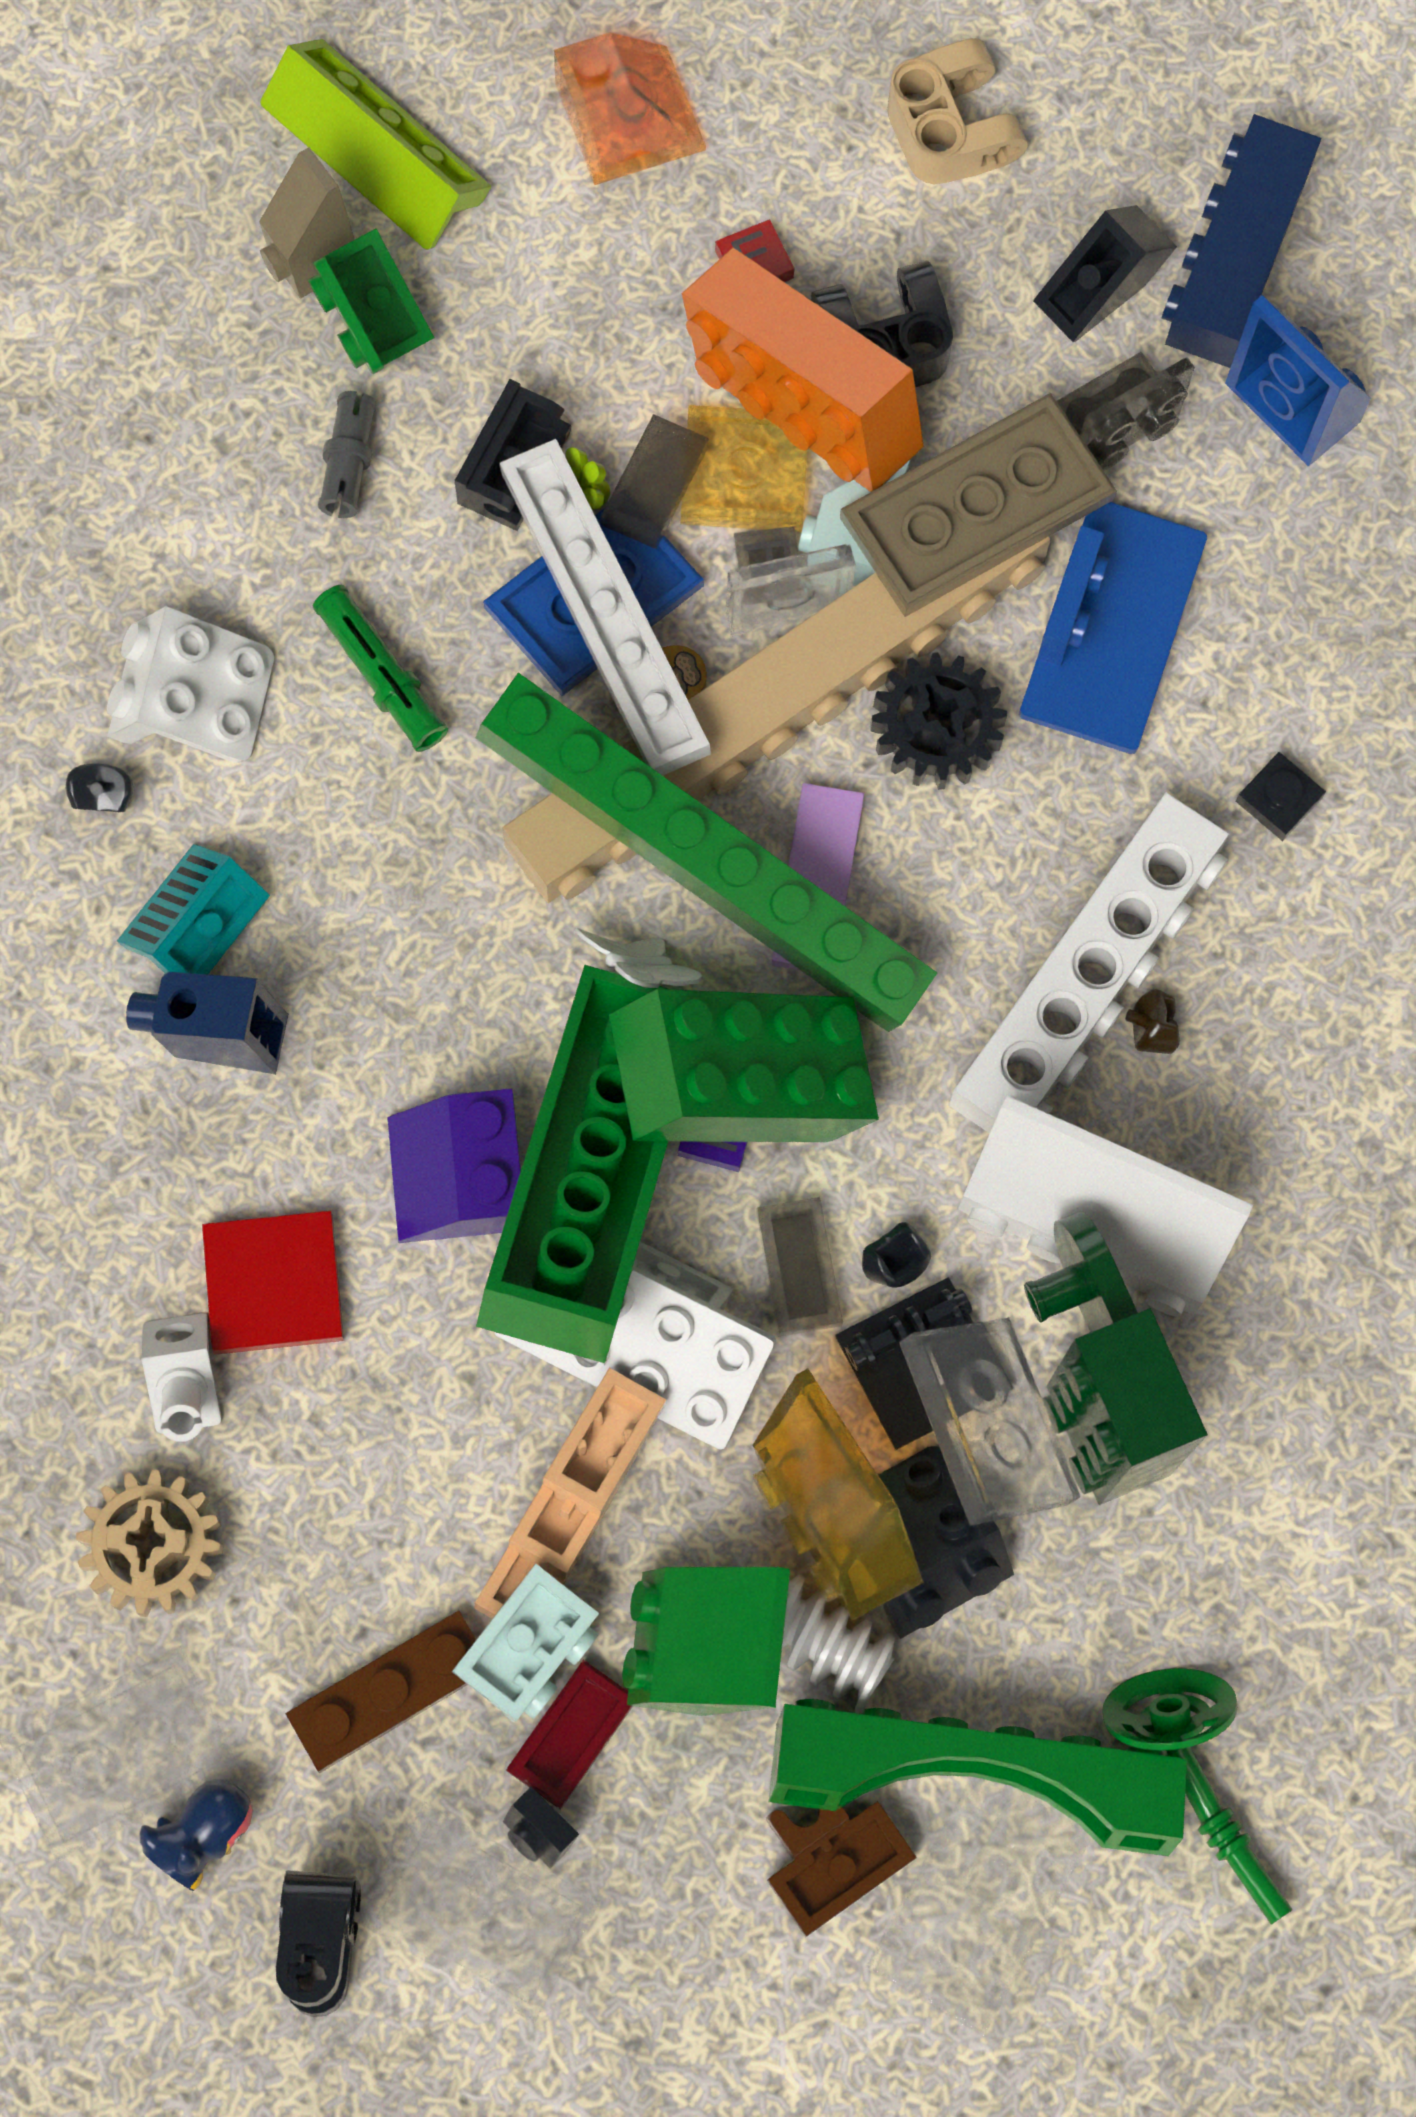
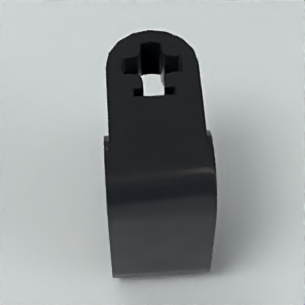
(923, 321)
(317, 1925)

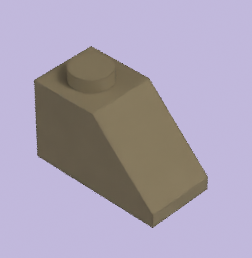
(303, 222)

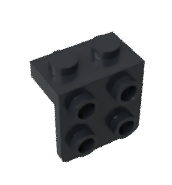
(950, 1554)

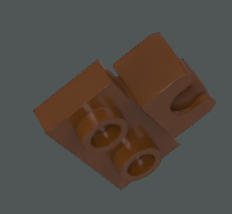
(835, 1862)

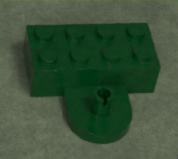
(1119, 1382)

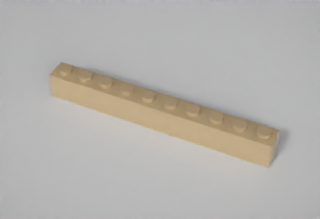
(765, 705)

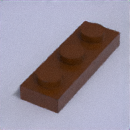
(383, 1693)

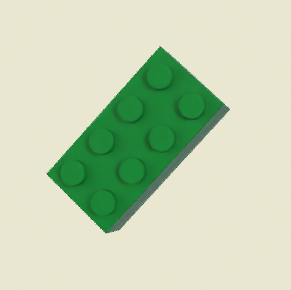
(742, 1067)

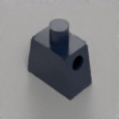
(213, 1020)

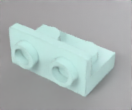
(527, 1644)

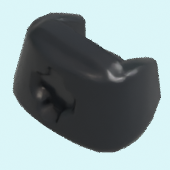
(99, 788)
(896, 1257)

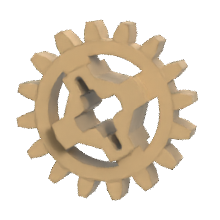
(178, 1545)

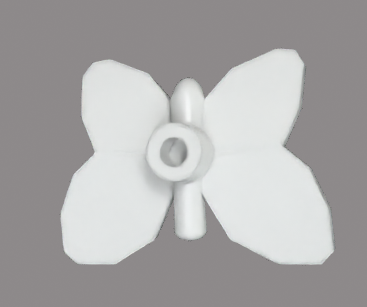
(642, 961)

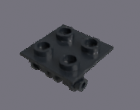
(880, 1364)

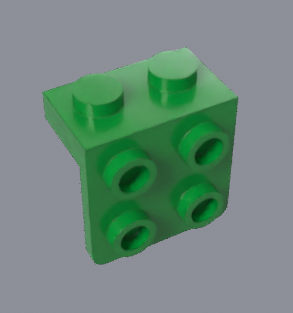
(371, 302)

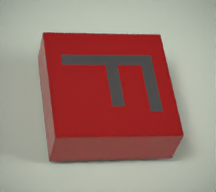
(762, 246)

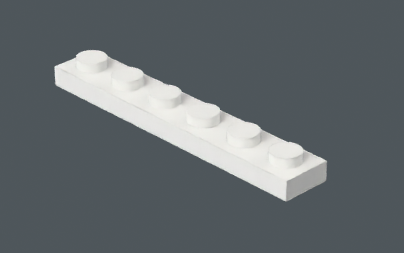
(605, 609)

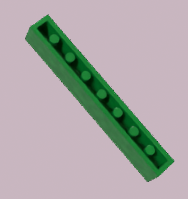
(704, 853)

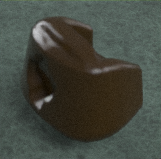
(1154, 1023)

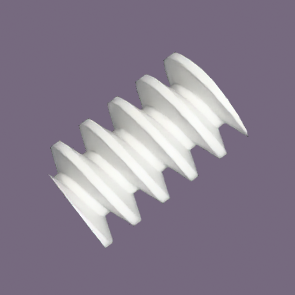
(834, 1646)

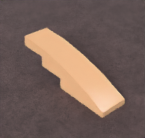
(576, 1487)

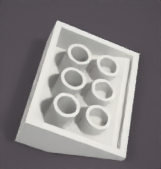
(1157, 1222)

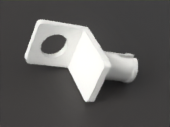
(180, 1377)

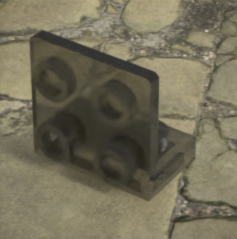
(1127, 406)

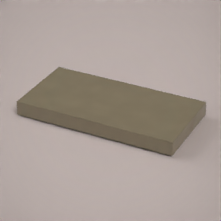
(977, 504)

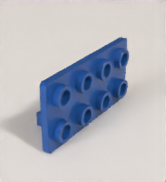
(1113, 626)

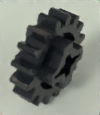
(948, 695)

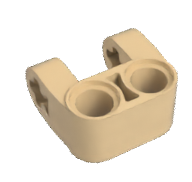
(971, 147)

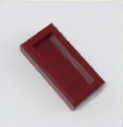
(571, 1735)

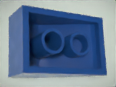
(1294, 383)

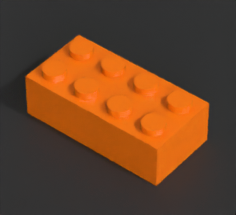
(803, 370)

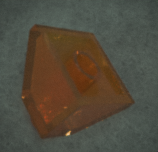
(625, 105)

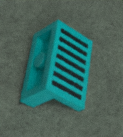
(195, 913)

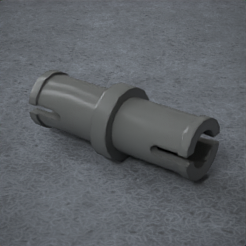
(347, 454)

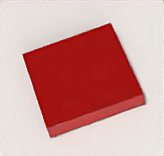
(272, 1282)

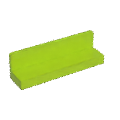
(371, 141)

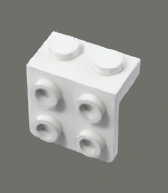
(190, 685)

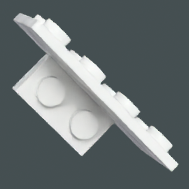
(678, 1346)

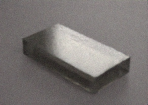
(654, 481)
(799, 1266)

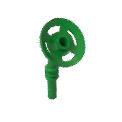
(1176, 1732)

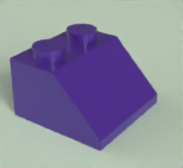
(454, 1165)

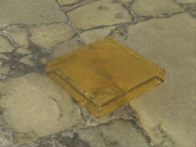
(747, 474)

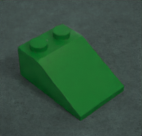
(707, 1639)

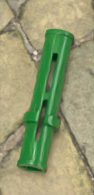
(419, 721)

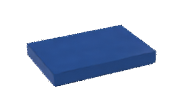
(543, 627)

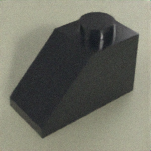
(1104, 270)

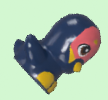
(204, 1831)

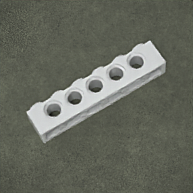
(1168, 837)

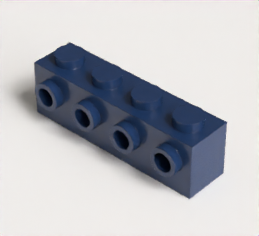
(1242, 239)

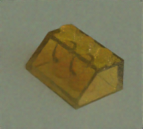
(833, 1502)

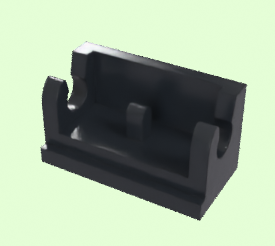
(514, 426)

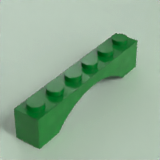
(1116, 1795)

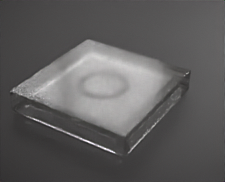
(786, 589)

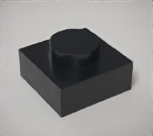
(1280, 796)
(538, 1829)

